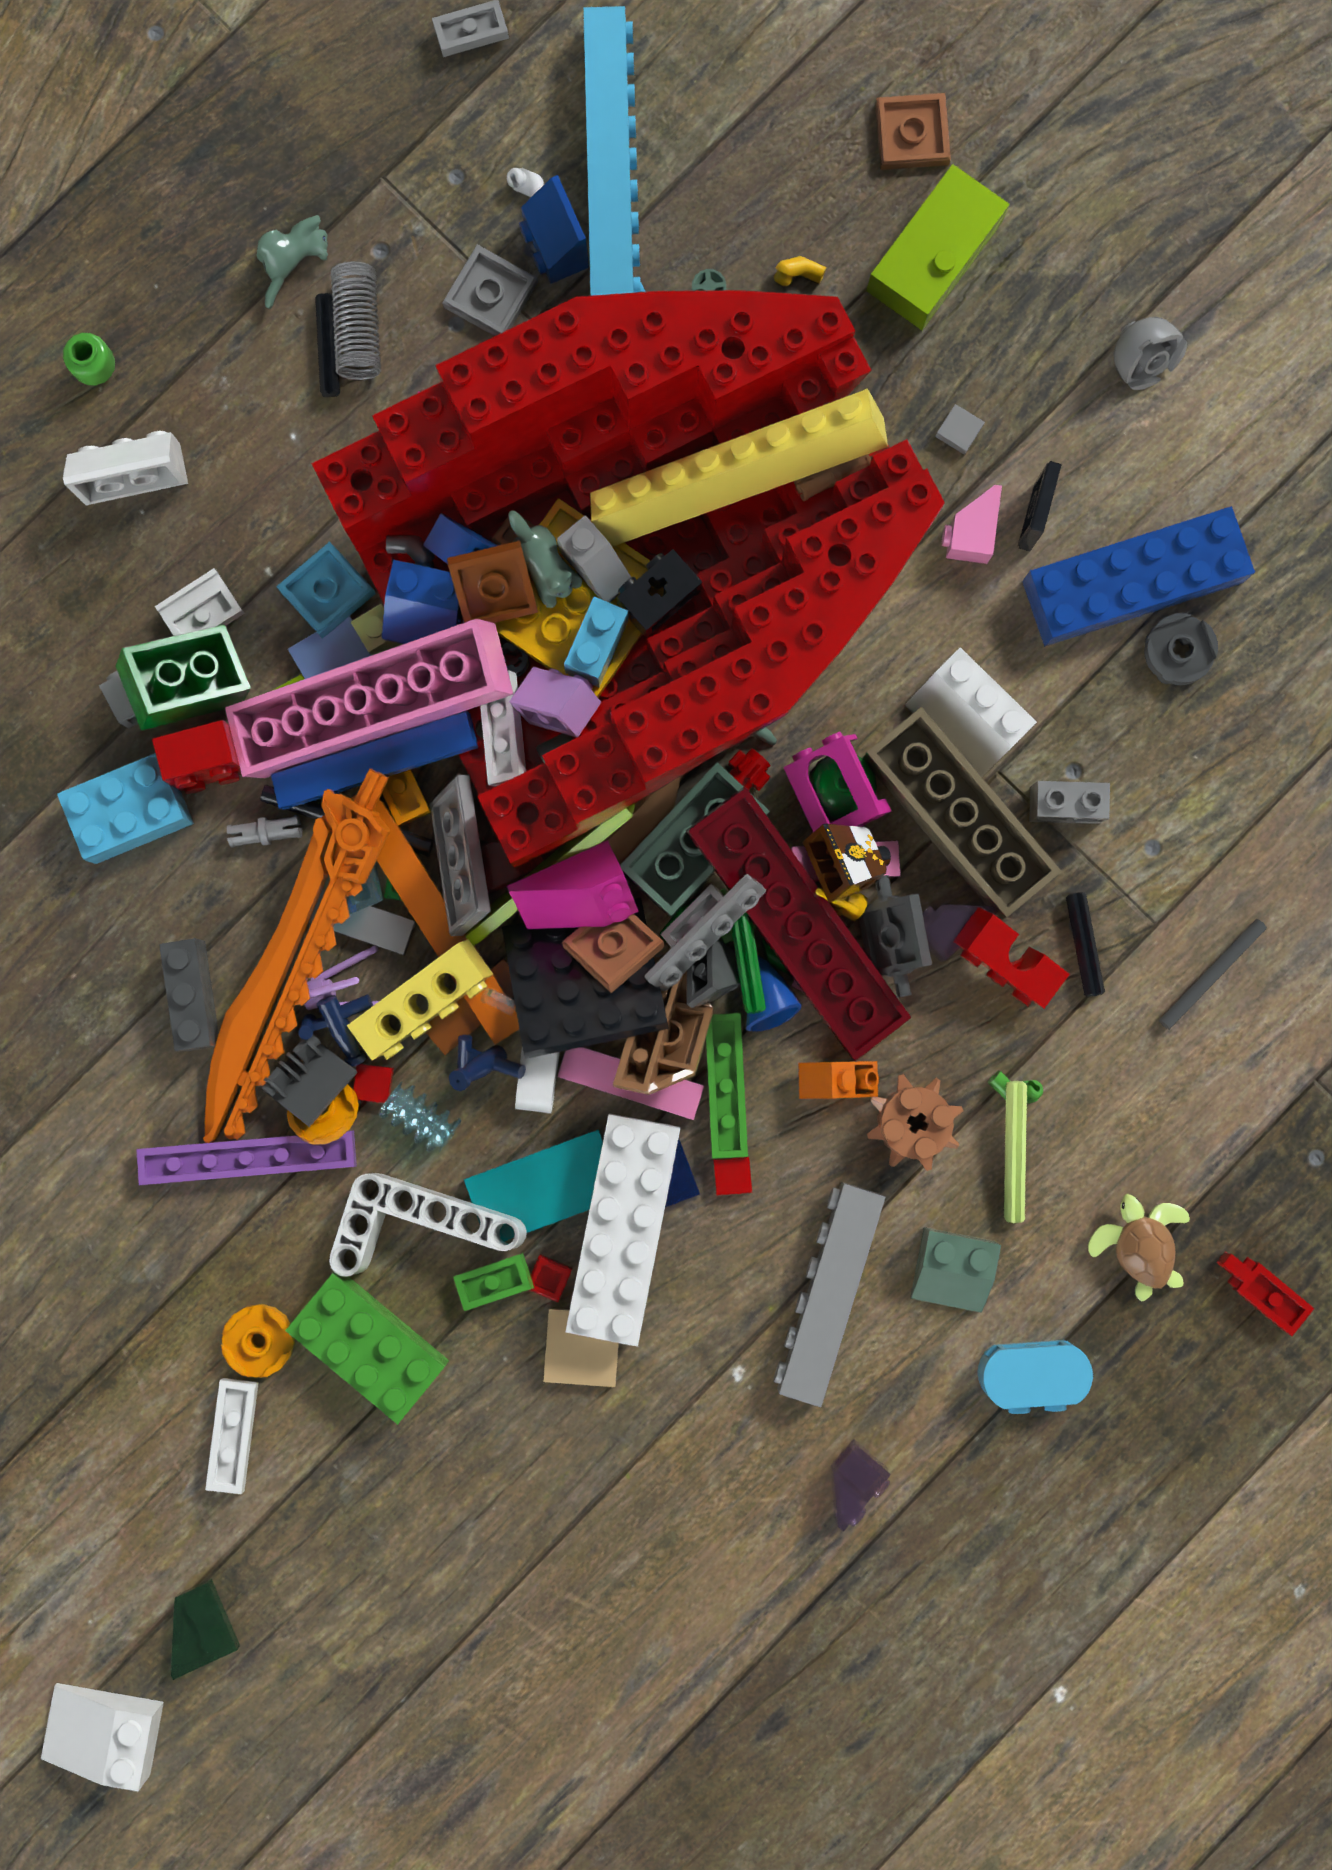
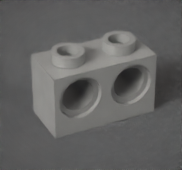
(1069, 802)

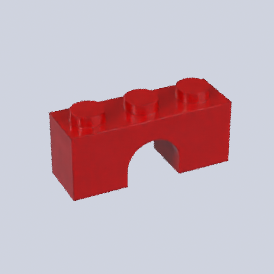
(988, 942)

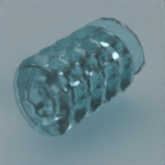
(419, 1118)

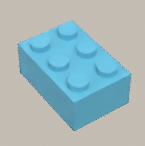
(123, 810)

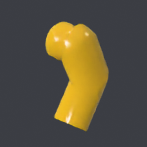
(798, 266)

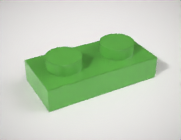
(493, 1282)

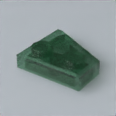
(200, 1630)

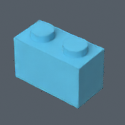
(596, 641)

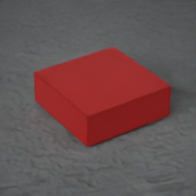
(373, 1082)
(732, 1175)
(550, 1278)

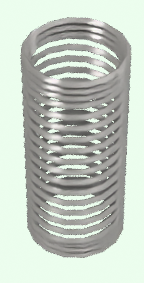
(355, 358)

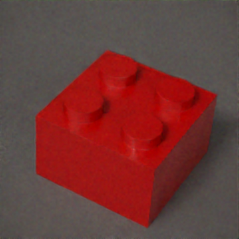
(198, 757)

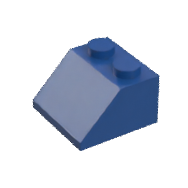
(554, 232)
(418, 603)

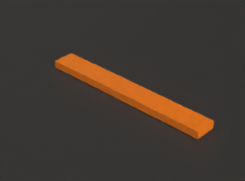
(429, 911)

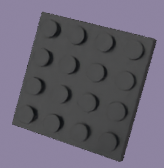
(564, 1004)

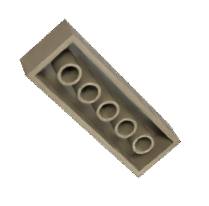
(961, 814)

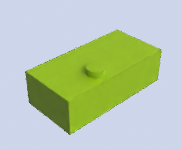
(937, 247)

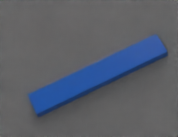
(386, 755)

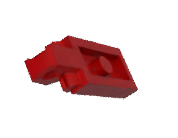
(1266, 1293)

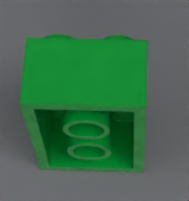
(182, 676)

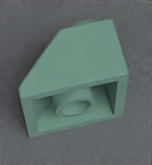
(955, 1269)

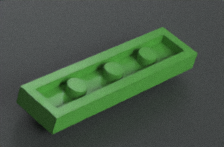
(726, 1086)

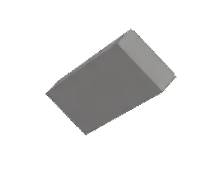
(376, 928)

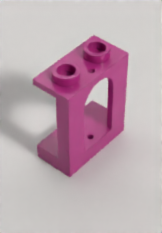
(842, 751)

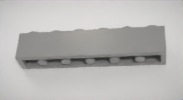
(830, 1293)

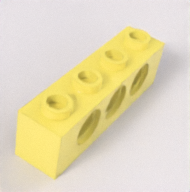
(373, 1026)

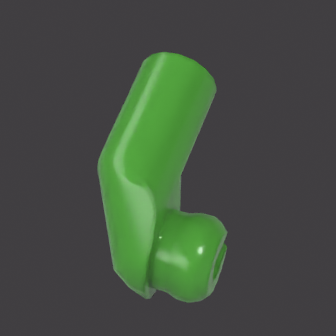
(999, 1080)

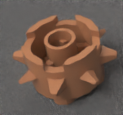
(923, 1142)

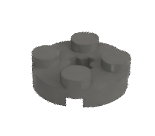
(1189, 631)

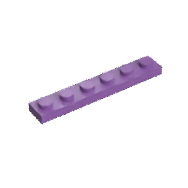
(242, 1158)

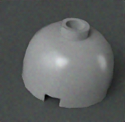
(1147, 350)

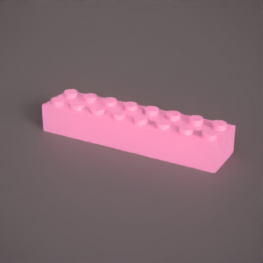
(370, 699)

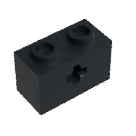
(653, 611)

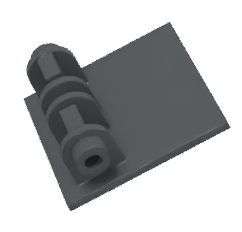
(308, 1080)

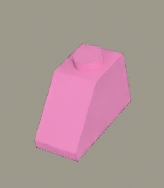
(974, 529)

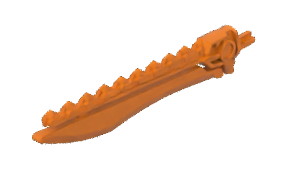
(346, 849)

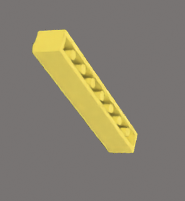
(739, 468)

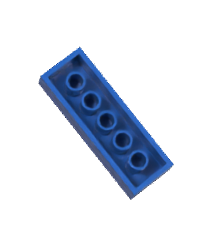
(1138, 576)

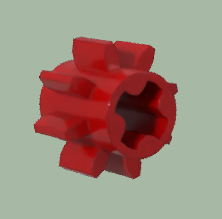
(749, 769)

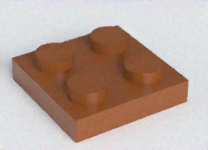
(493, 583)

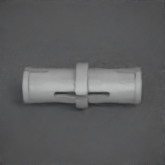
(264, 831)

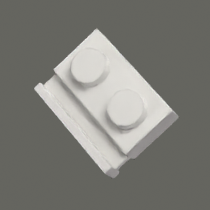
(200, 605)

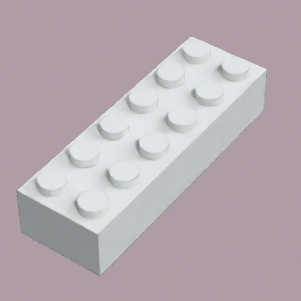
(623, 1230)

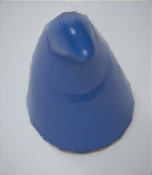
(779, 1000)

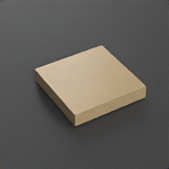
(577, 1357)

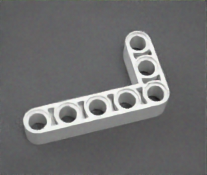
(420, 1213)

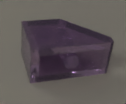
(945, 924)

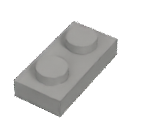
(470, 28)

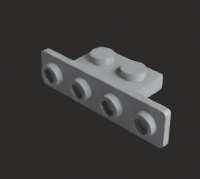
(700, 927)

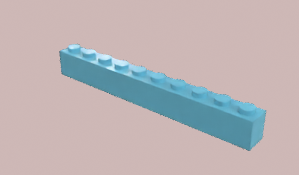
(609, 151)

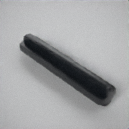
(328, 376)
(1085, 944)

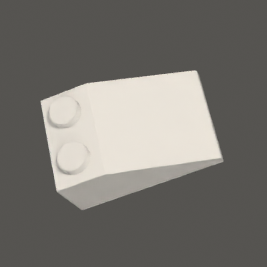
(102, 1735)

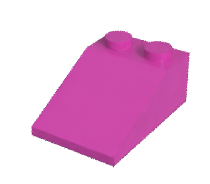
(575, 892)

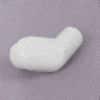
(524, 181)

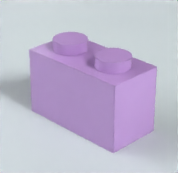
(556, 701)

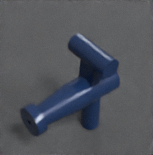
(335, 1018)
(476, 1064)

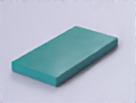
(541, 1185)

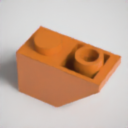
(838, 1080)

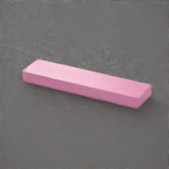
(599, 1071)

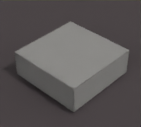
(960, 429)

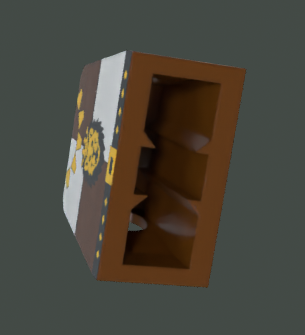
(845, 859)

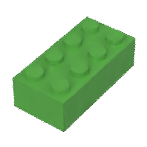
(367, 1346)

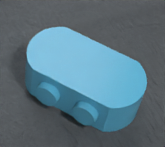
(1035, 1375)

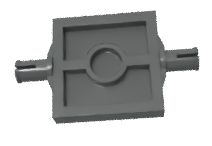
(895, 935)

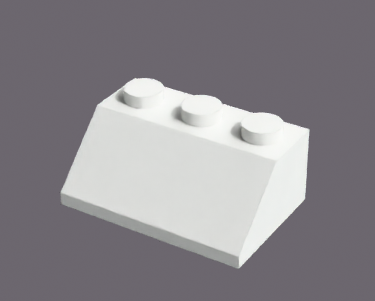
(125, 468)
(972, 711)

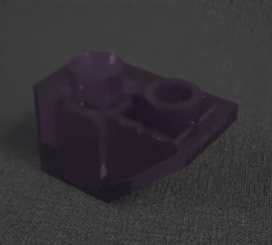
(855, 1481)

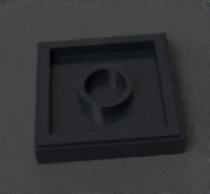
(1039, 506)

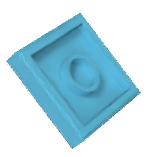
(326, 590)

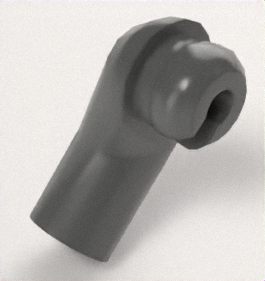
(412, 546)

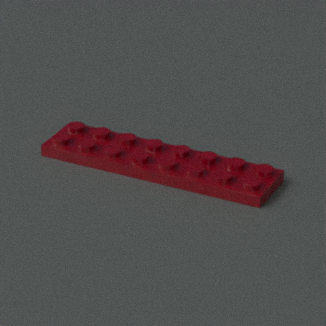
(800, 924)

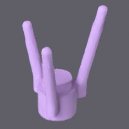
(322, 988)

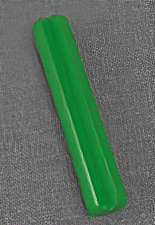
(748, 965)

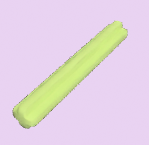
(1015, 1151)

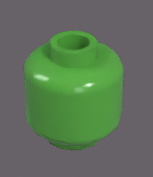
(89, 359)

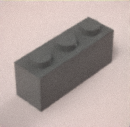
(189, 994)

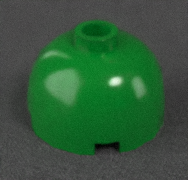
(832, 787)

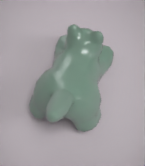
(283, 252)
(544, 564)

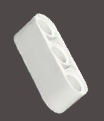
(537, 1086)

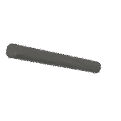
(1212, 974)

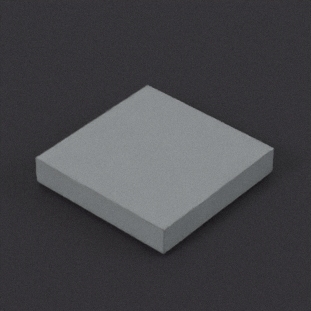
(490, 291)

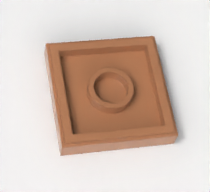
(912, 131)
(614, 950)

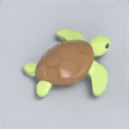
(1143, 1244)

